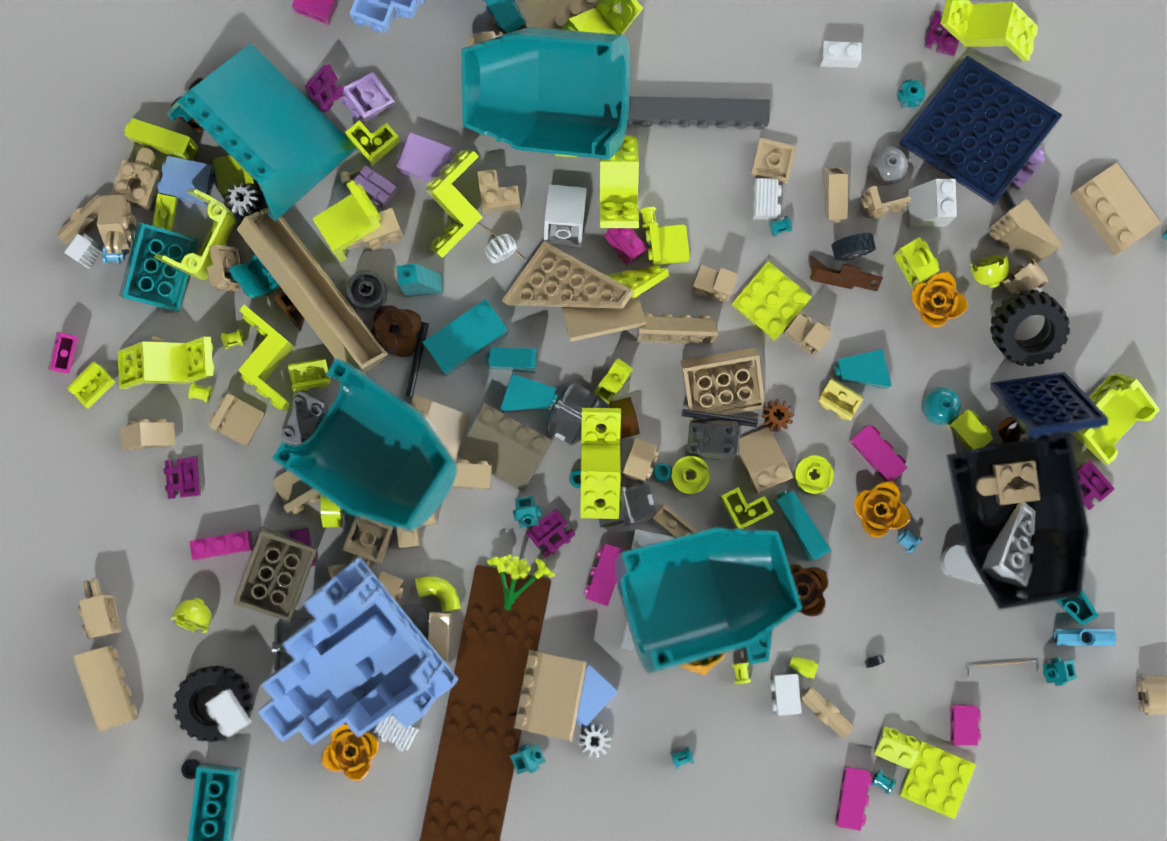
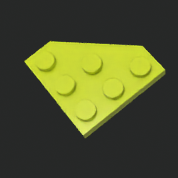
(640, 279)

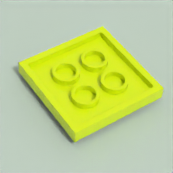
(771, 301)
(937, 780)

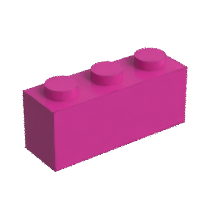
(878, 453)
(221, 545)
(603, 575)
(853, 798)

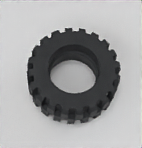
(1042, 345)
(187, 700)

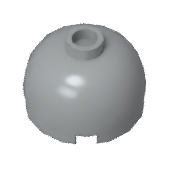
(888, 166)

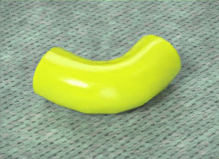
(441, 589)

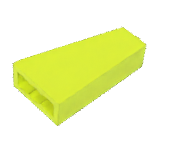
(161, 139)

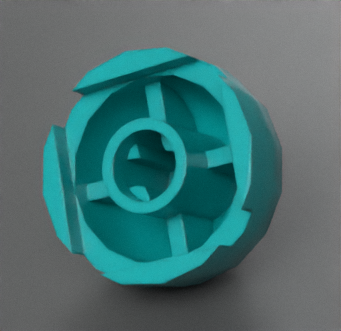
(941, 405)

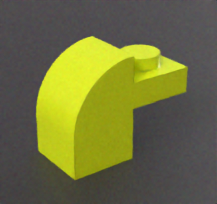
(613, 380)
(331, 513)

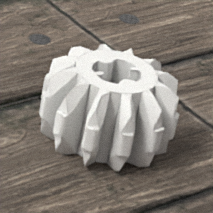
(249, 198)
(500, 248)
(587, 741)

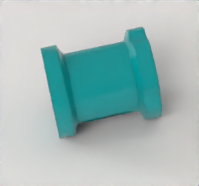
(780, 226)
(678, 762)
(883, 781)

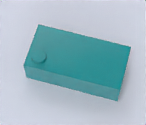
(465, 337)
(214, 803)

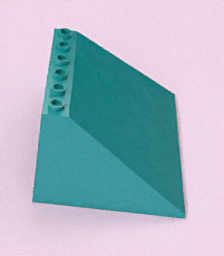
(266, 127)

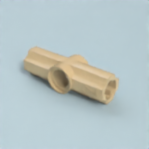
(80, 221)
(826, 712)

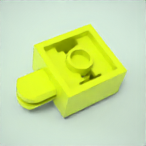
(916, 262)

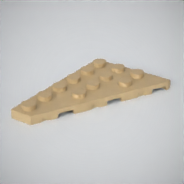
(563, 281)

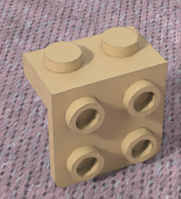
(874, 208)
(236, 419)
(295, 492)

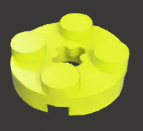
(688, 464)
(822, 468)

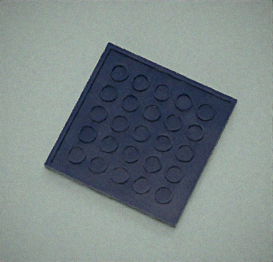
(980, 130)

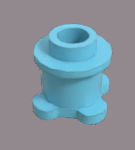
(113, 257)
(908, 540)

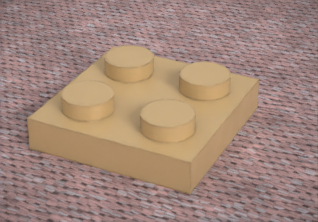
(773, 160)

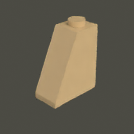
(835, 193)
(440, 632)

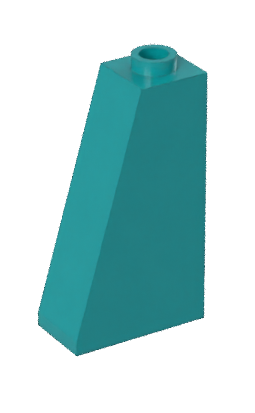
(418, 280)
(802, 525)

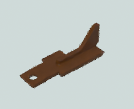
(847, 277)

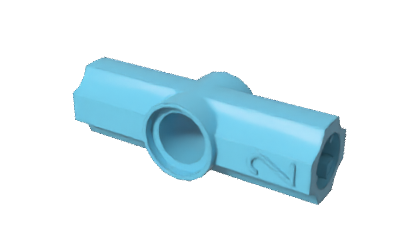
(1096, 637)

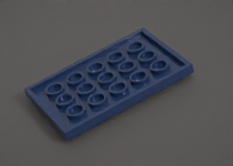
(1048, 404)

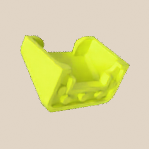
(1123, 403)

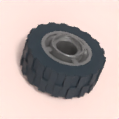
(853, 246)

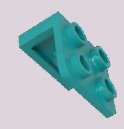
(254, 278)

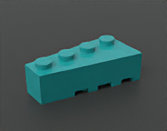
(506, 13)
(1078, 608)

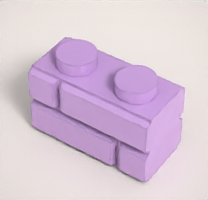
(376, 187)

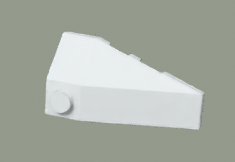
(1010, 553)

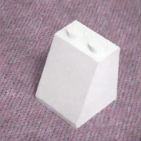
(933, 203)
(565, 215)

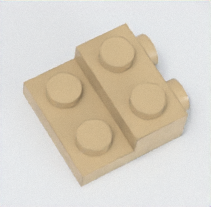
(219, 274)

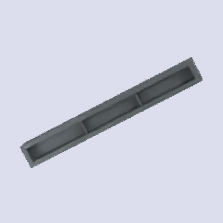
(699, 112)

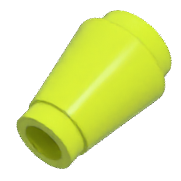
(804, 666)

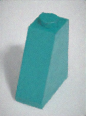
(512, 359)
(864, 369)
(527, 395)

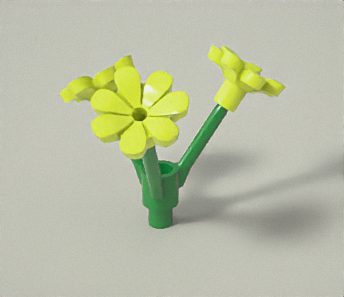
(517, 568)

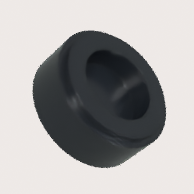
(874, 661)
(189, 768)

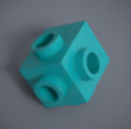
(910, 99)
(527, 512)
(1059, 671)
(530, 755)

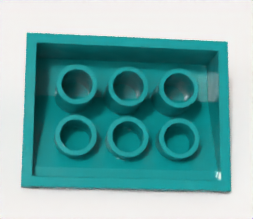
(150, 279)

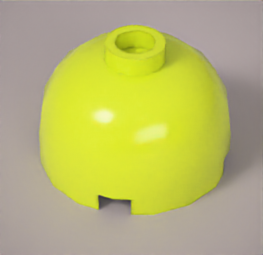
(990, 270)
(192, 615)

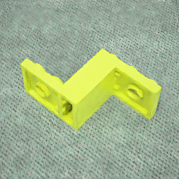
(606, 17)
(990, 25)
(620, 187)
(453, 203)
(348, 220)
(265, 359)
(165, 363)
(600, 463)

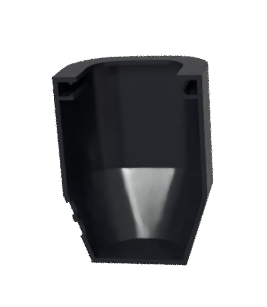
(1059, 520)

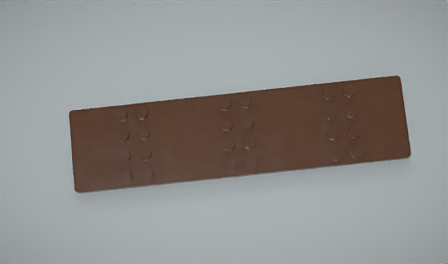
(478, 728)

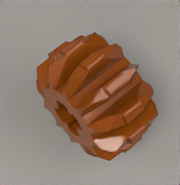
(781, 410)

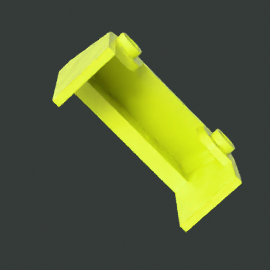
(219, 233)

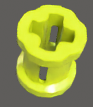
(648, 216)
(232, 339)
(200, 392)
(741, 673)

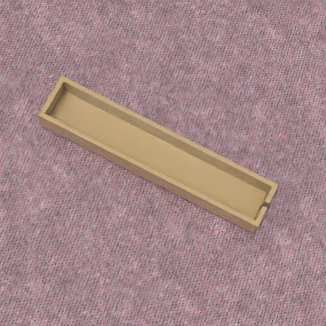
(311, 291)

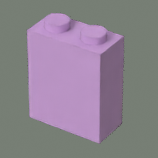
(422, 157)

